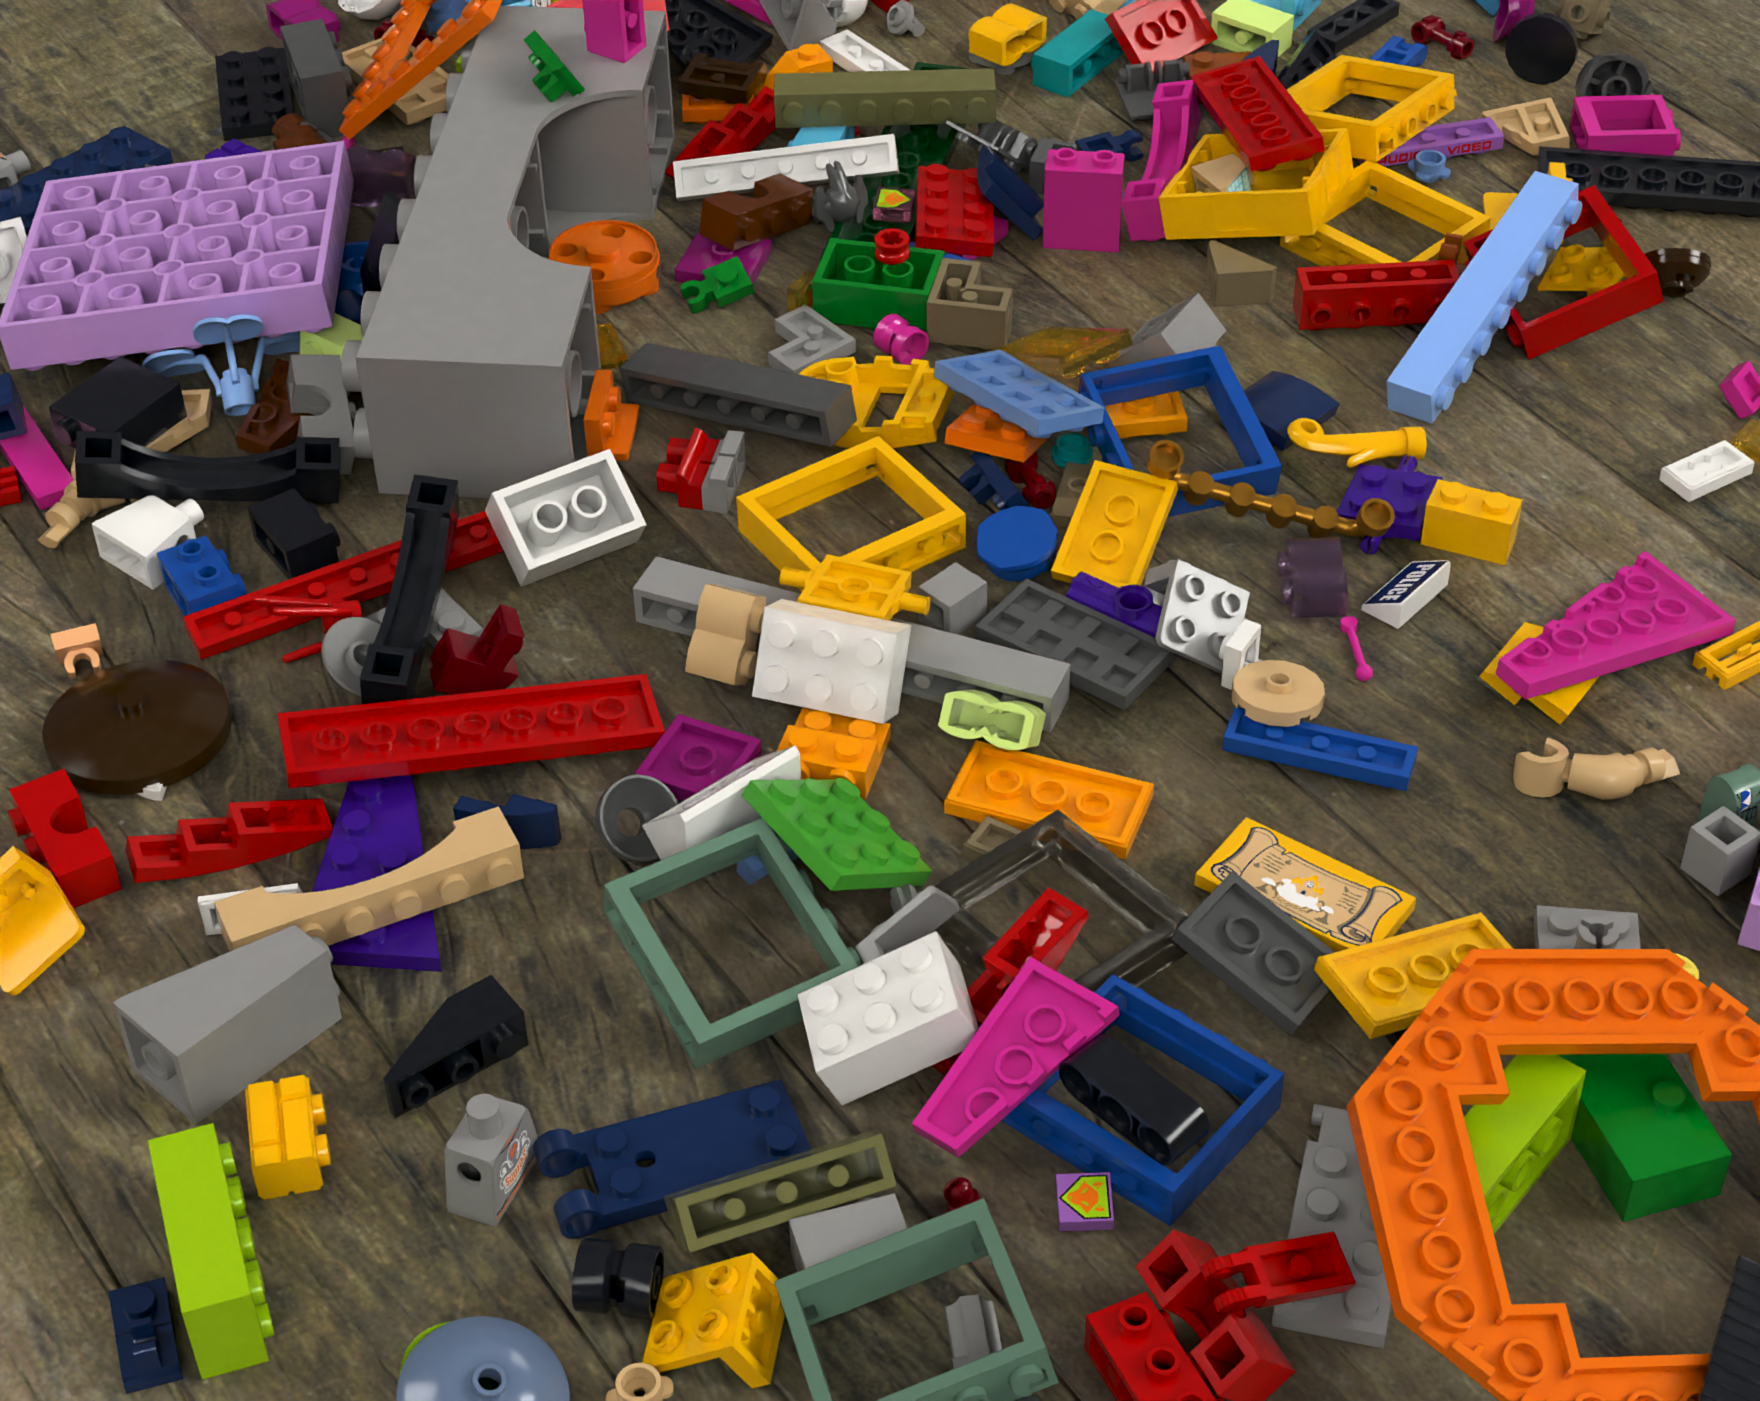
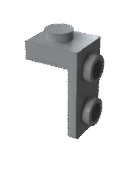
(913, 921)

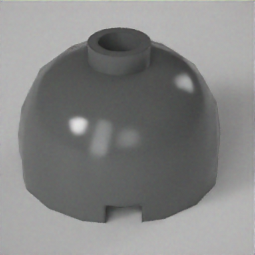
(1613, 75)

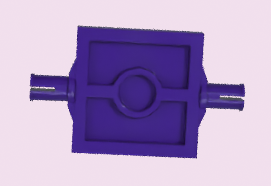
(1401, 488)

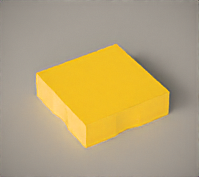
(1281, 203)

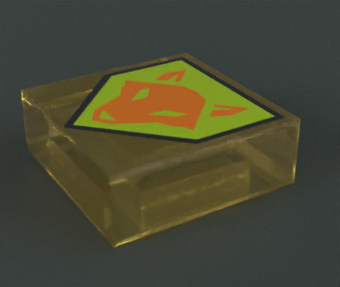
(801, 291)

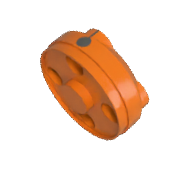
(620, 257)

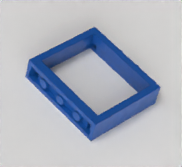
(1180, 372)
(1131, 1171)

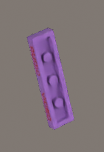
(1450, 139)

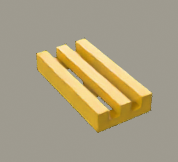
(1736, 667)

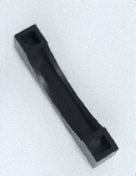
(123, 470)
(401, 642)

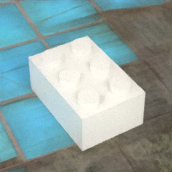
(565, 517)
(831, 660)
(888, 1018)

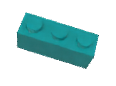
(1075, 55)

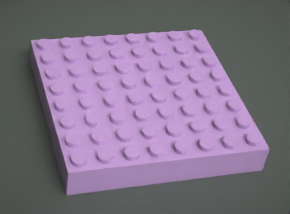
(153, 250)

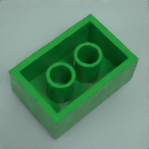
(861, 291)

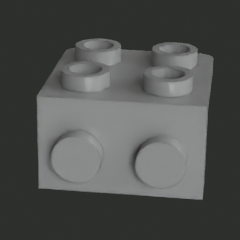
(1196, 611)

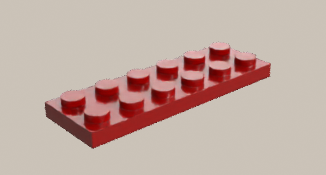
(1257, 114)

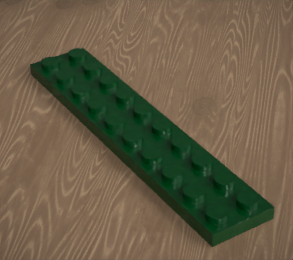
(915, 147)

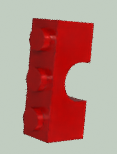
(60, 839)
(1234, 1347)

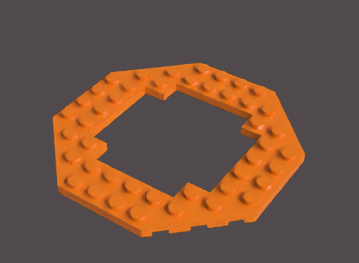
(1425, 1178)

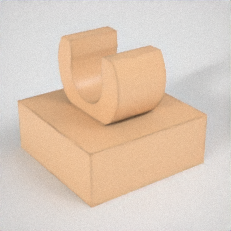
(76, 645)

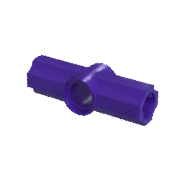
(1127, 604)

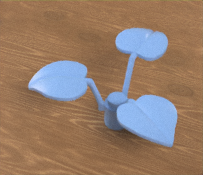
(236, 386)

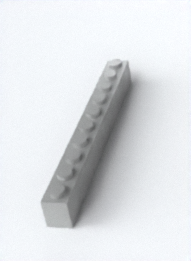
(935, 659)

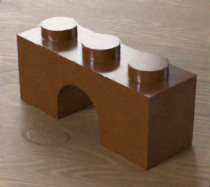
(739, 221)

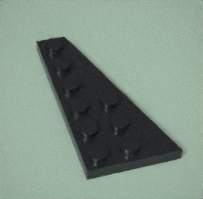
(712, 30)

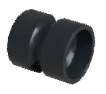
(599, 1275)

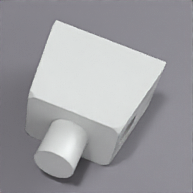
(140, 530)

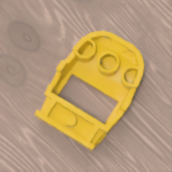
(918, 413)

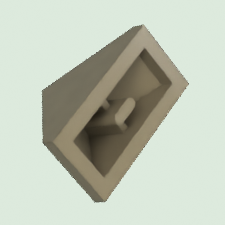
(1238, 277)

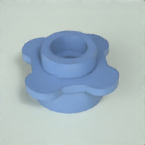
(1429, 166)

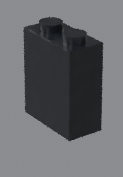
(120, 400)

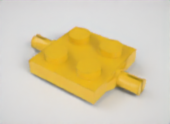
(856, 588)

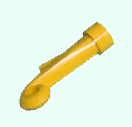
(1360, 446)

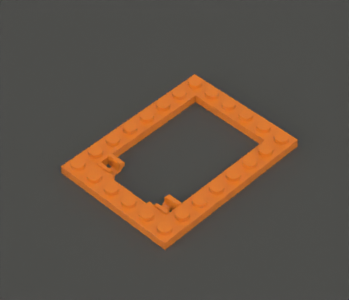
(392, 75)

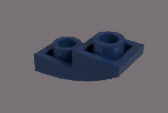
(531, 820)

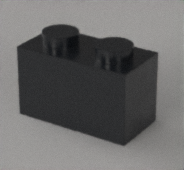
(293, 534)

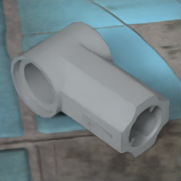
(971, 1329)

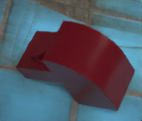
(481, 663)

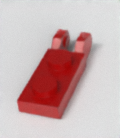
(1282, 1272)

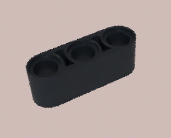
(1134, 1099)

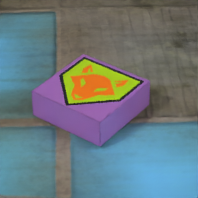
(1084, 1201)

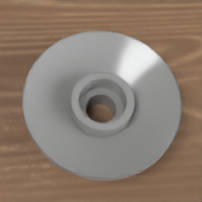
(346, 649)

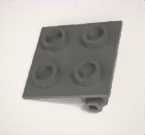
(1138, 85)
(1007, 143)

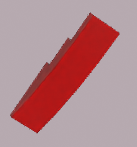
(736, 133)
(243, 837)
(1040, 933)

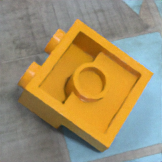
(838, 747)

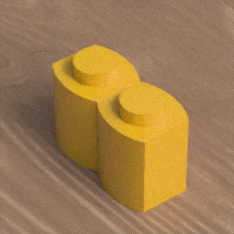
(1007, 34)

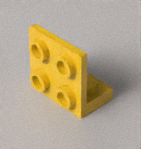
(716, 1313)

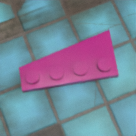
(1014, 1051)

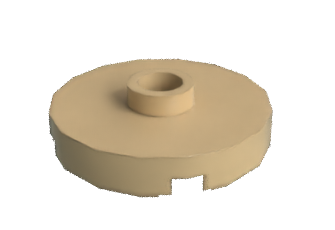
(1278, 692)

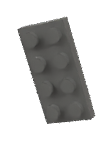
(1103, 652)

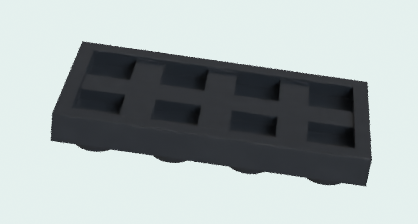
(252, 92)

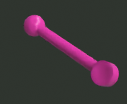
(1349, 626)

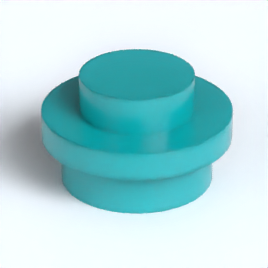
(1072, 448)

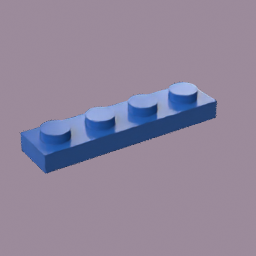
(1323, 750)

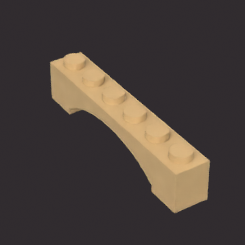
(469, 861)

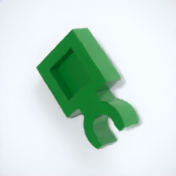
(721, 283)

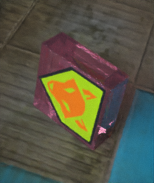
(894, 204)

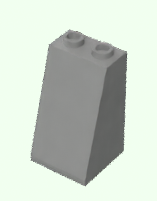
(229, 1019)

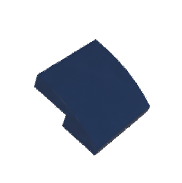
(1009, 192)
(1284, 398)

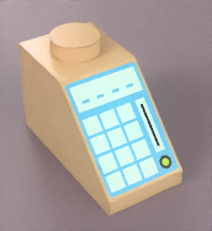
(1222, 175)

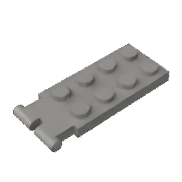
(1330, 1200)

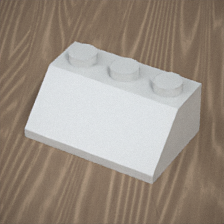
(719, 805)

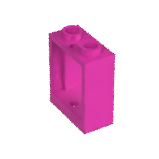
(1621, 117)

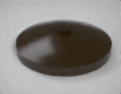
(137, 726)

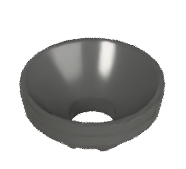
(644, 797)

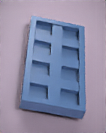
(1019, 393)

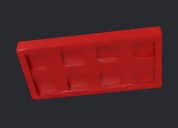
(953, 212)

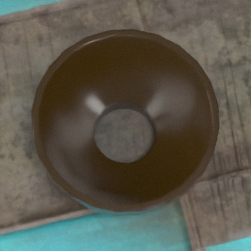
(1679, 269)

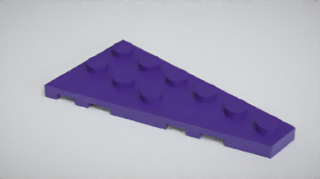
(370, 838)

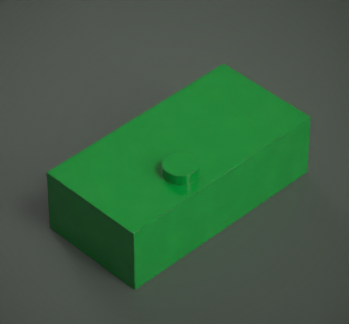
(1645, 1134)

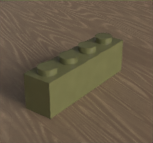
(779, 1191)

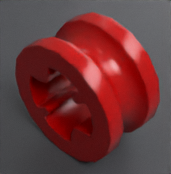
(892, 246)

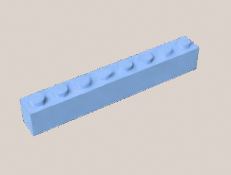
(1483, 297)

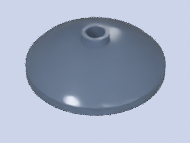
(461, 1352)

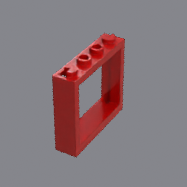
(1598, 309)

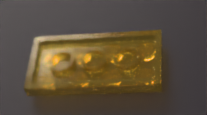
(1068, 348)

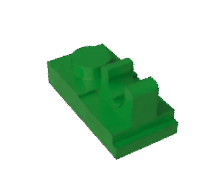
(553, 75)

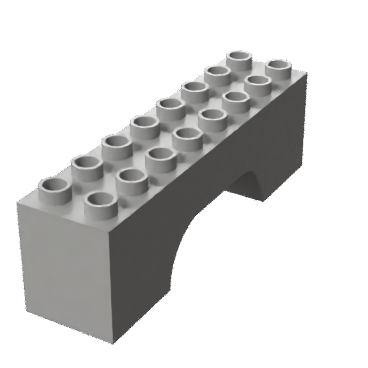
(478, 339)

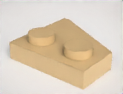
(1531, 125)

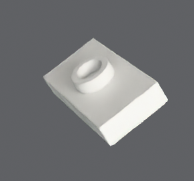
(1706, 470)

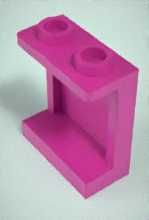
(1083, 200)

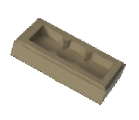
(1069, 492)

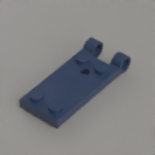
(688, 1149)

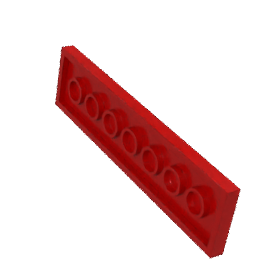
(468, 730)

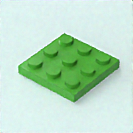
(837, 833)

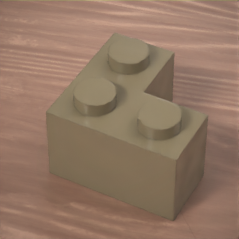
(965, 311)

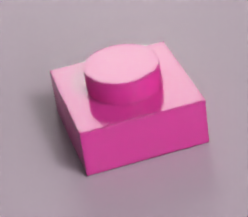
(1742, 389)

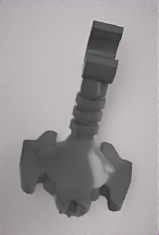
(841, 200)

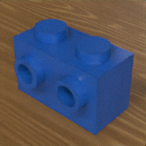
(198, 575)

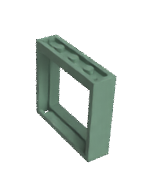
(698, 1037)
(905, 1261)

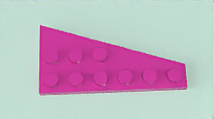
(1614, 627)

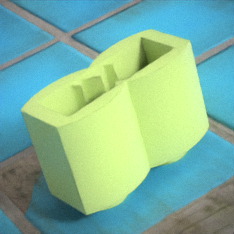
(1003, 724)

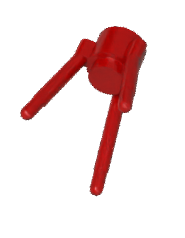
(329, 611)

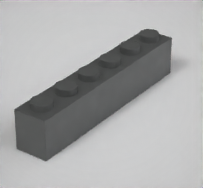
(739, 394)

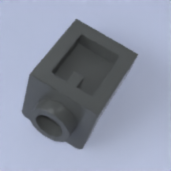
(1038, 161)

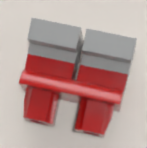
(703, 470)

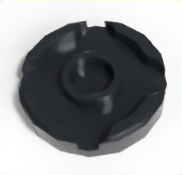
(1541, 48)

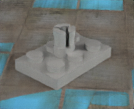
(1585, 929)

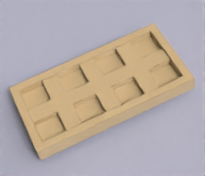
(420, 101)

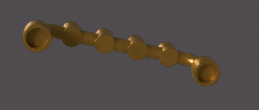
(1371, 520)

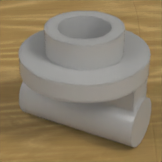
(902, 18)

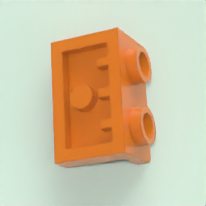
(607, 420)

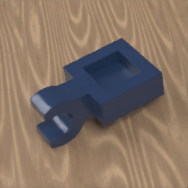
(1116, 144)

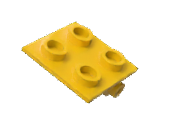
(1581, 270)

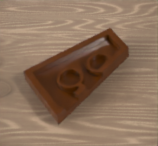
(270, 422)

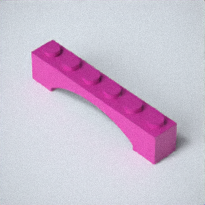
(1173, 137)

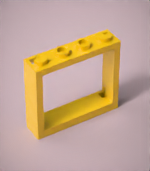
(1421, 92)
(1400, 194)
(902, 550)

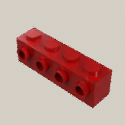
(1371, 293)
(1140, 1354)

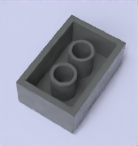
(317, 74)

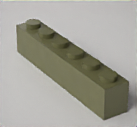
(885, 98)

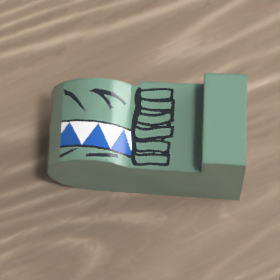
(1736, 791)

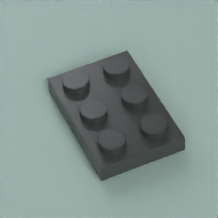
(1257, 951)

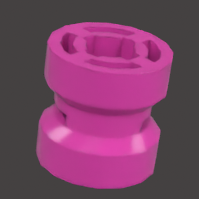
(900, 339)

